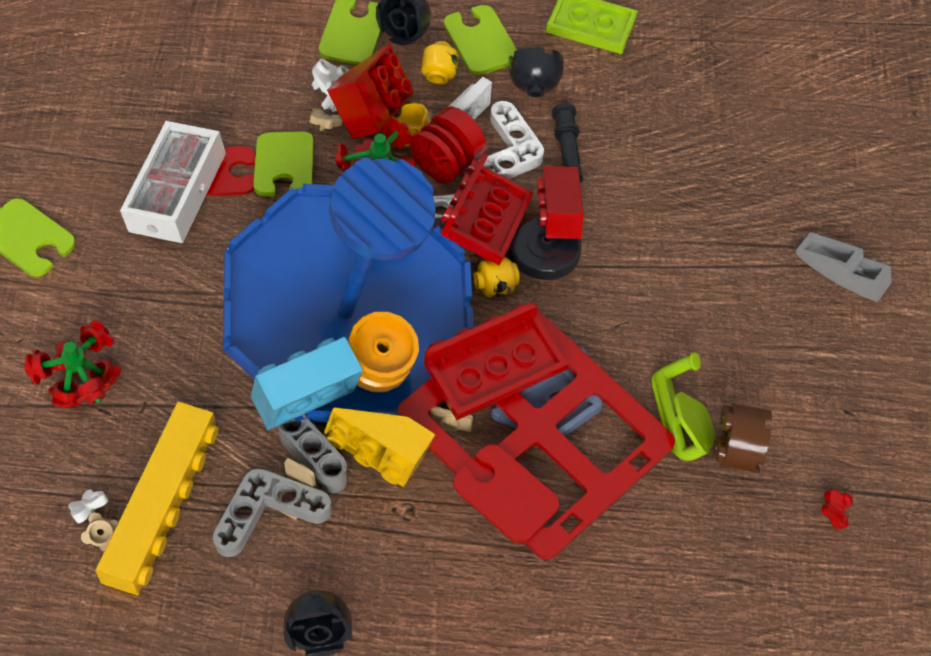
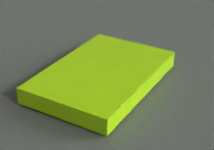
(593, 23)

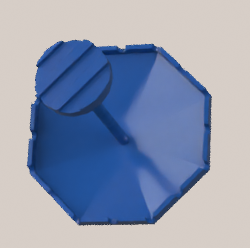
(336, 256)

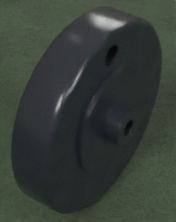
(543, 256)

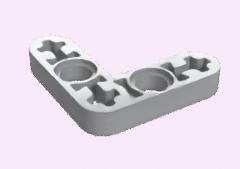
(268, 497)

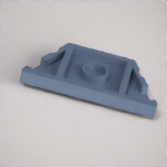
(544, 391)

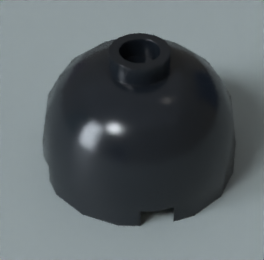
(403, 19)
(535, 70)
(317, 623)

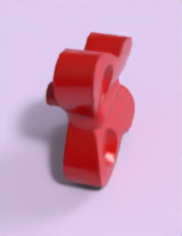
(835, 507)

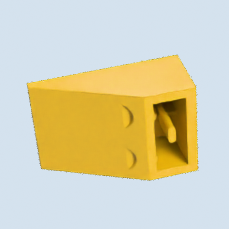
(379, 440)

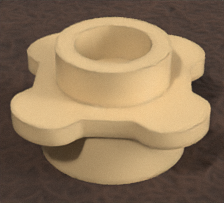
(91, 535)

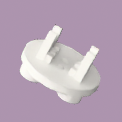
(324, 76)

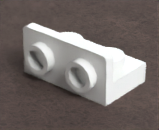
(475, 98)

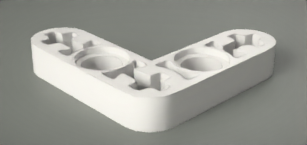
(517, 147)

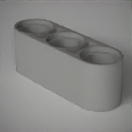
(321, 462)

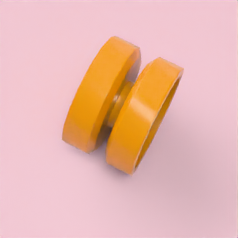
(385, 350)

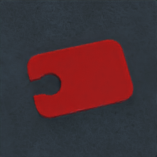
(227, 184)
(512, 499)

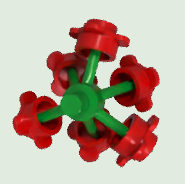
(72, 360)

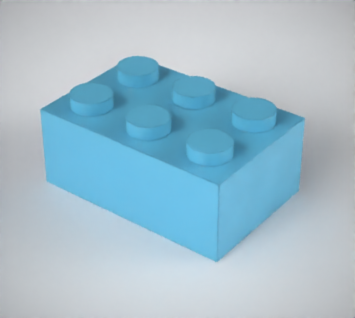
(305, 382)

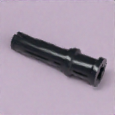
(567, 133)

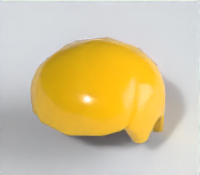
(415, 116)

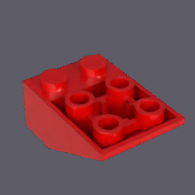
(371, 93)

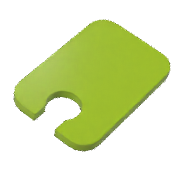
(349, 37)
(482, 46)
(283, 157)
(25, 232)

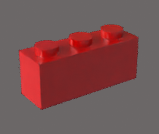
(560, 202)

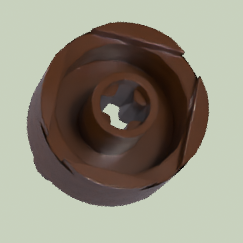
(743, 437)

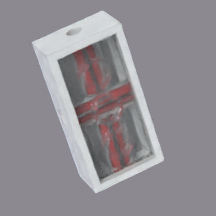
(173, 182)

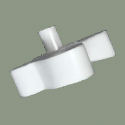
(90, 501)

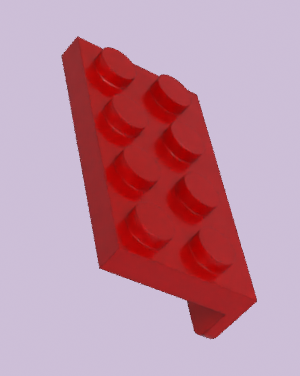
(485, 212)
(493, 360)

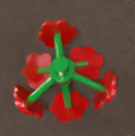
(395, 134)

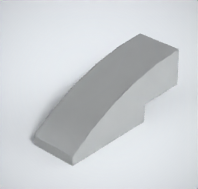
(845, 266)

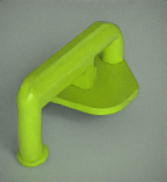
(683, 411)

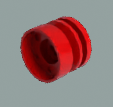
(447, 144)

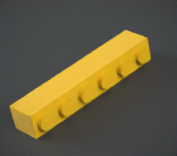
(157, 499)

